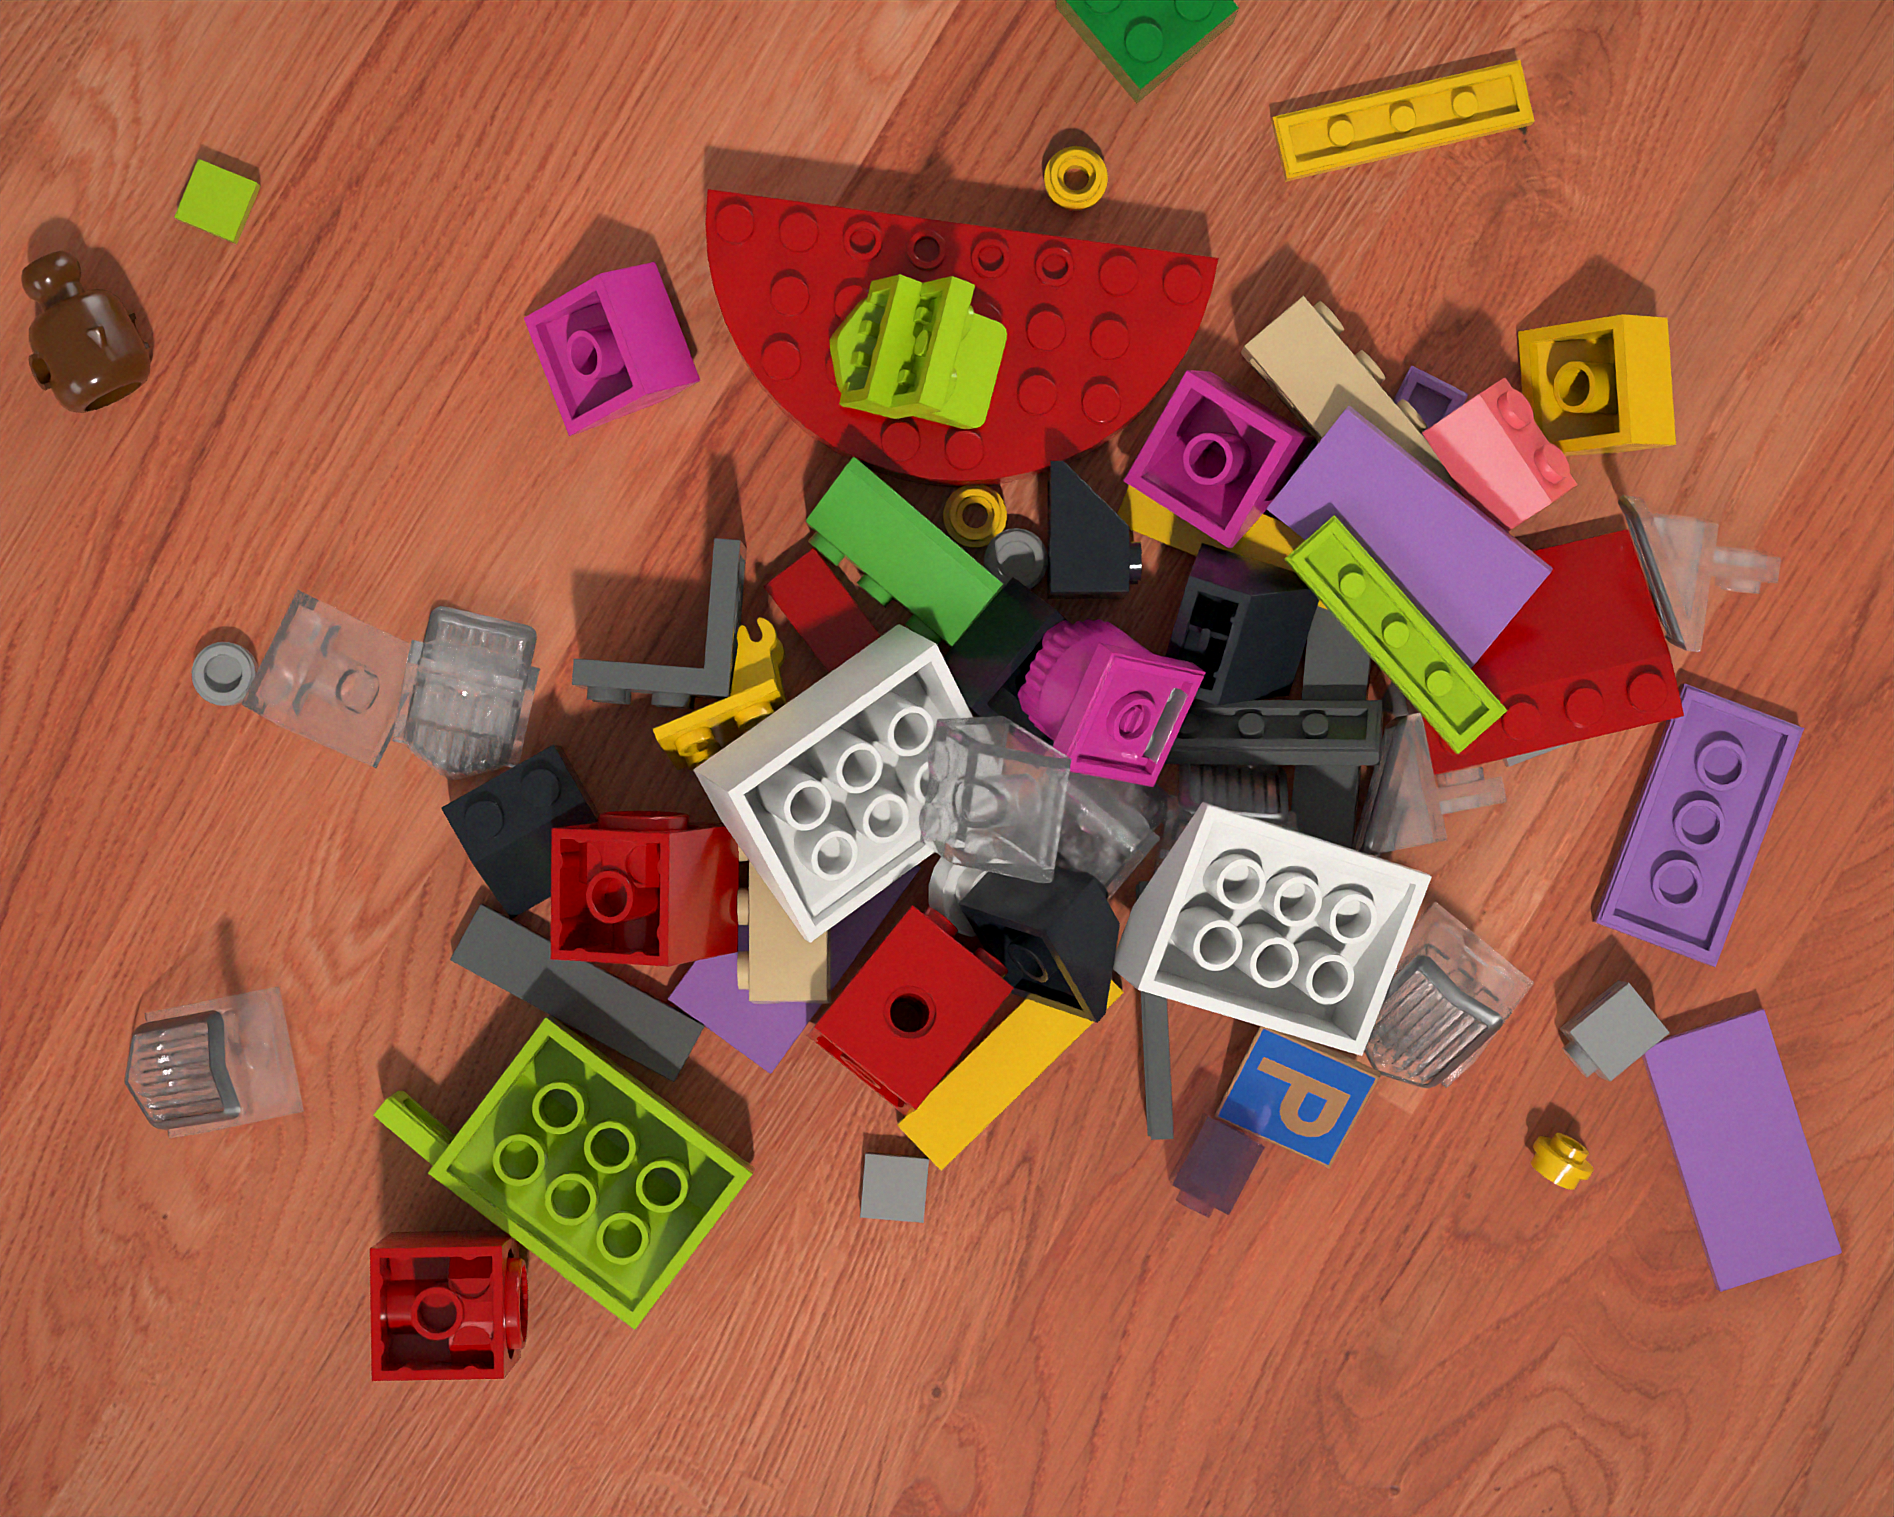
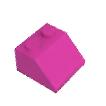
(611, 347)
(1217, 457)

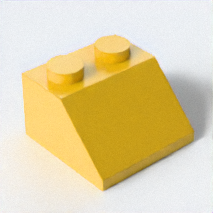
(1600, 384)

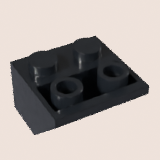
(1242, 626)

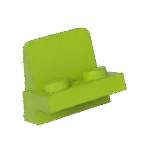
(918, 352)

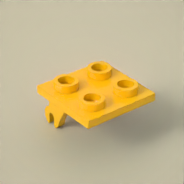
(754, 696)

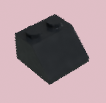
(1086, 542)
(998, 651)
(511, 822)
(1050, 937)

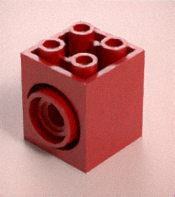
(643, 890)
(944, 984)
(447, 1305)

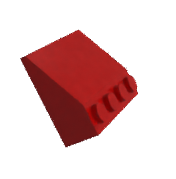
(1573, 659)

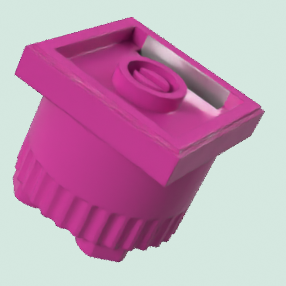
(1108, 700)

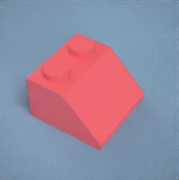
(1501, 456)

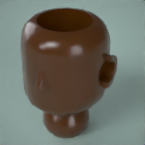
(82, 339)

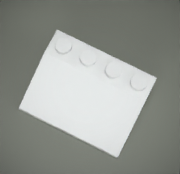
(838, 779)
(1272, 928)

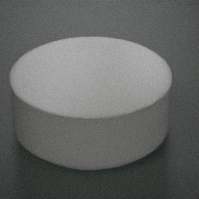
(1016, 555)
(224, 673)

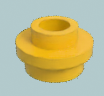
(1075, 158)
(974, 495)
(1561, 1160)

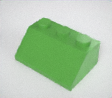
(901, 555)

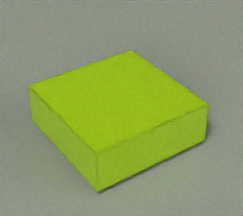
(217, 201)

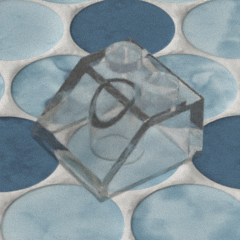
(331, 679)
(994, 798)

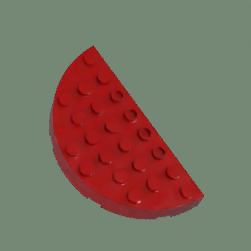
(1083, 319)

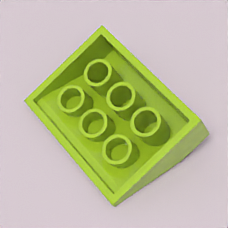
(592, 1171)

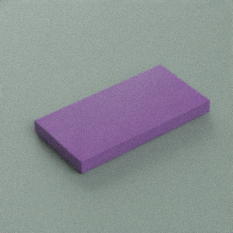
(1421, 532)
(1698, 825)
(768, 1030)
(1740, 1150)

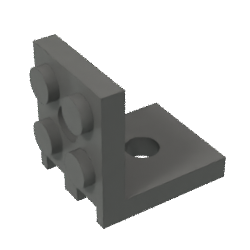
(676, 685)

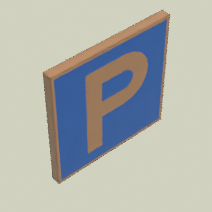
(1297, 1095)

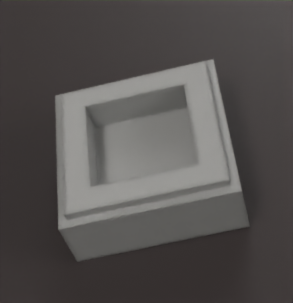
(894, 1187)

